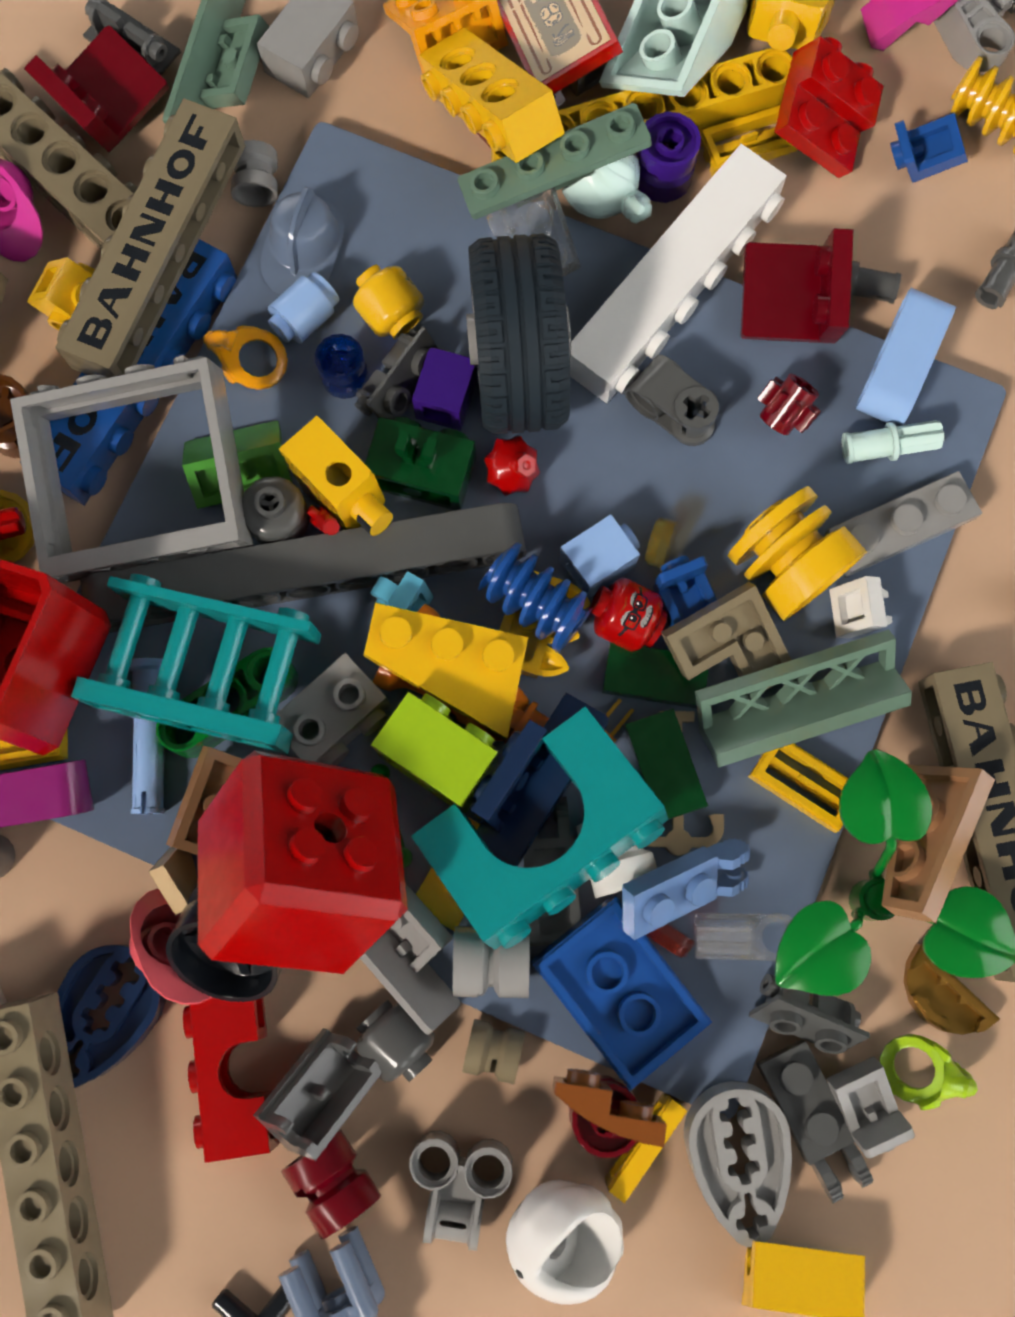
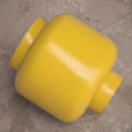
(388, 301)

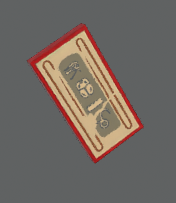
(559, 38)

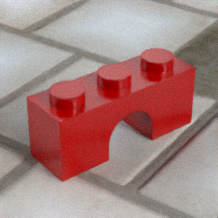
(226, 1111)

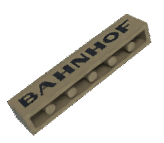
(152, 241)
(974, 732)

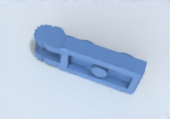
(684, 886)

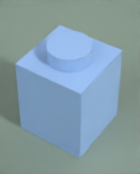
(600, 555)

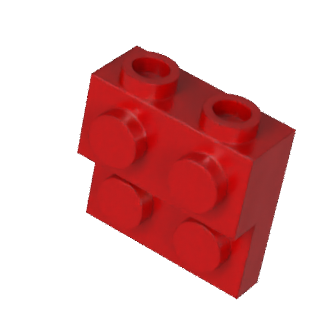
(828, 104)

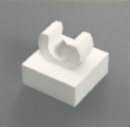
(859, 607)

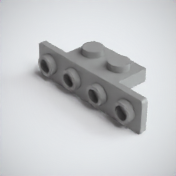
(402, 965)

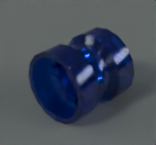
(343, 356)

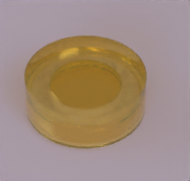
(661, 542)

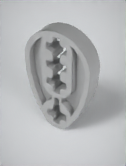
(767, 1145)

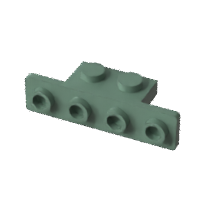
(218, 57)
(557, 163)

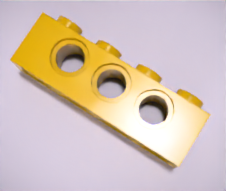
(491, 95)

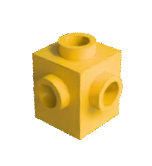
(59, 289)

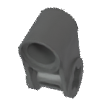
(668, 395)

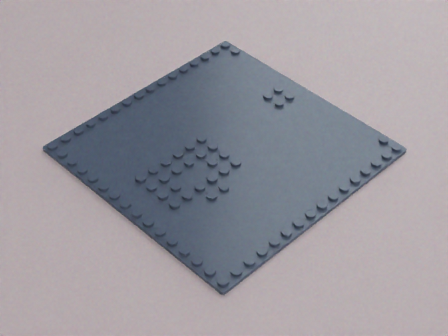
(589, 468)

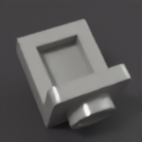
(870, 1108)

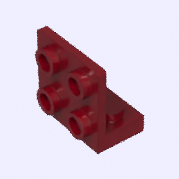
(103, 87)
(797, 290)

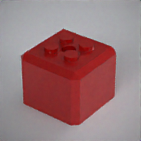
(44, 645)
(273, 882)

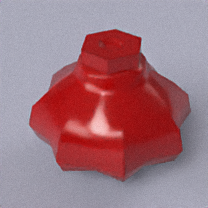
(512, 465)

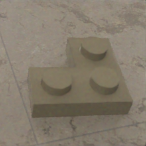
(729, 627)

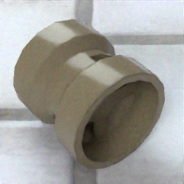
(494, 1051)

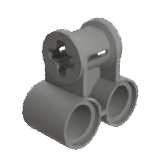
(457, 1192)

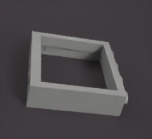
(96, 393)

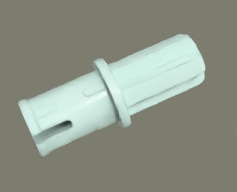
(892, 441)

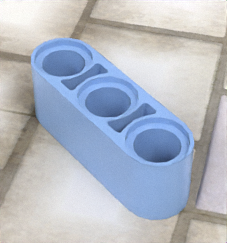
(905, 357)

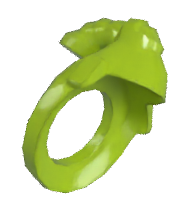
(949, 1078)

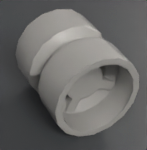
(480, 966)

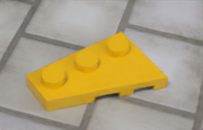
(455, 661)

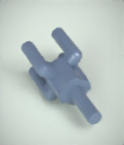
(357, 1272)

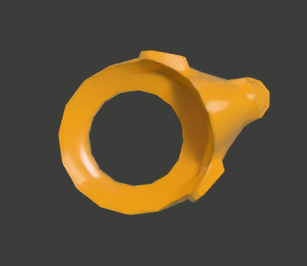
(227, 346)

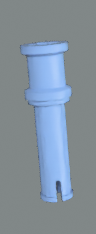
(147, 750)

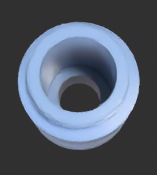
(302, 308)

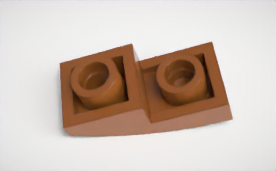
(592, 1100)

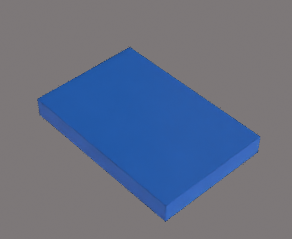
(621, 993)

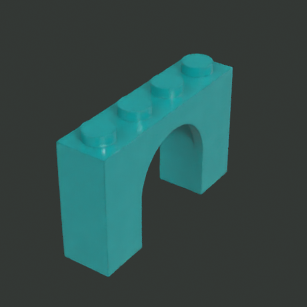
(507, 898)

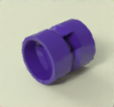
(671, 159)

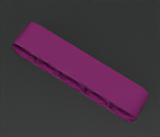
(44, 793)

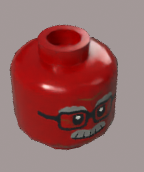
(628, 614)

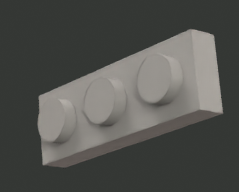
(911, 520)

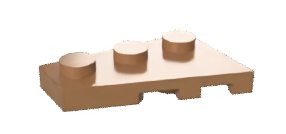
(925, 868)

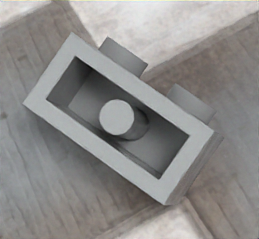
(333, 712)

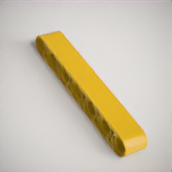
(752, 80)

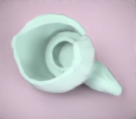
(611, 192)

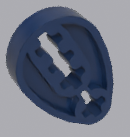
(128, 1021)

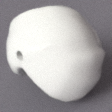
(565, 1242)

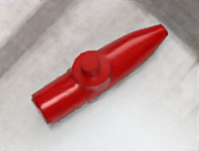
(323, 520)

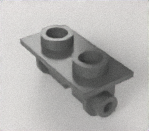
(147, 43)
(392, 392)
(826, 1023)

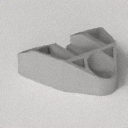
(975, 25)

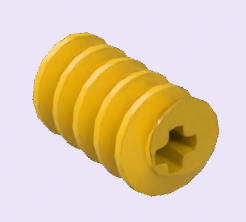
(986, 101)

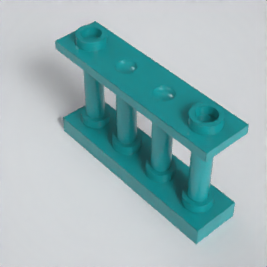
(212, 712)

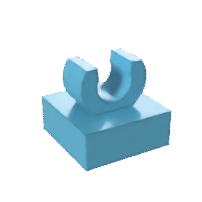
(408, 595)

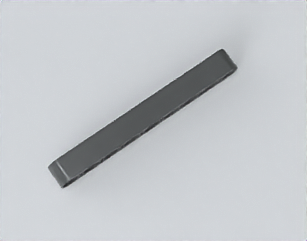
(325, 562)

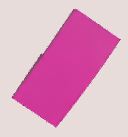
(891, 18)

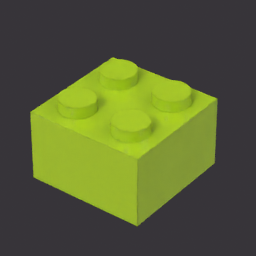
(435, 750)

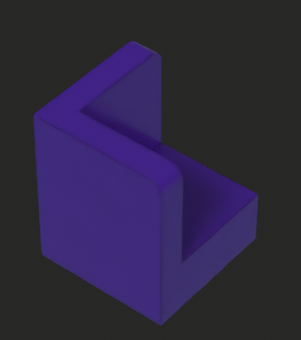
(444, 389)

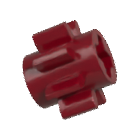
(789, 404)

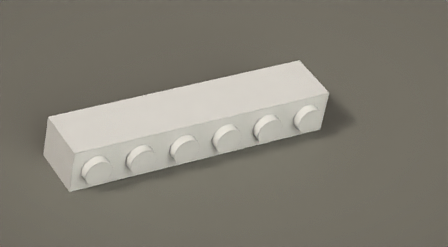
(675, 272)

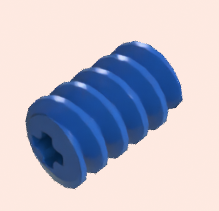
(535, 596)

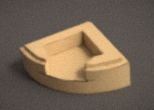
(175, 877)

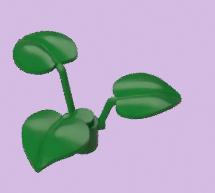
(821, 946)

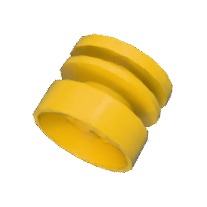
(795, 552)

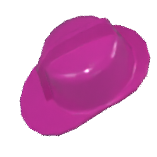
(19, 221)

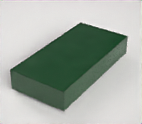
(650, 676)
(666, 763)

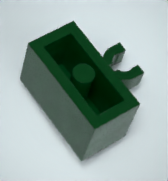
(421, 462)

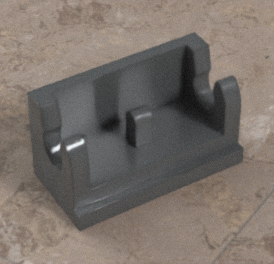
(318, 1094)

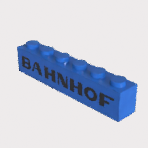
(92, 441)

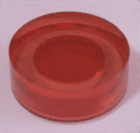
(673, 940)

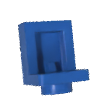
(929, 147)
(683, 587)

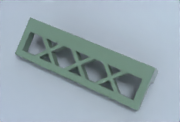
(801, 707)

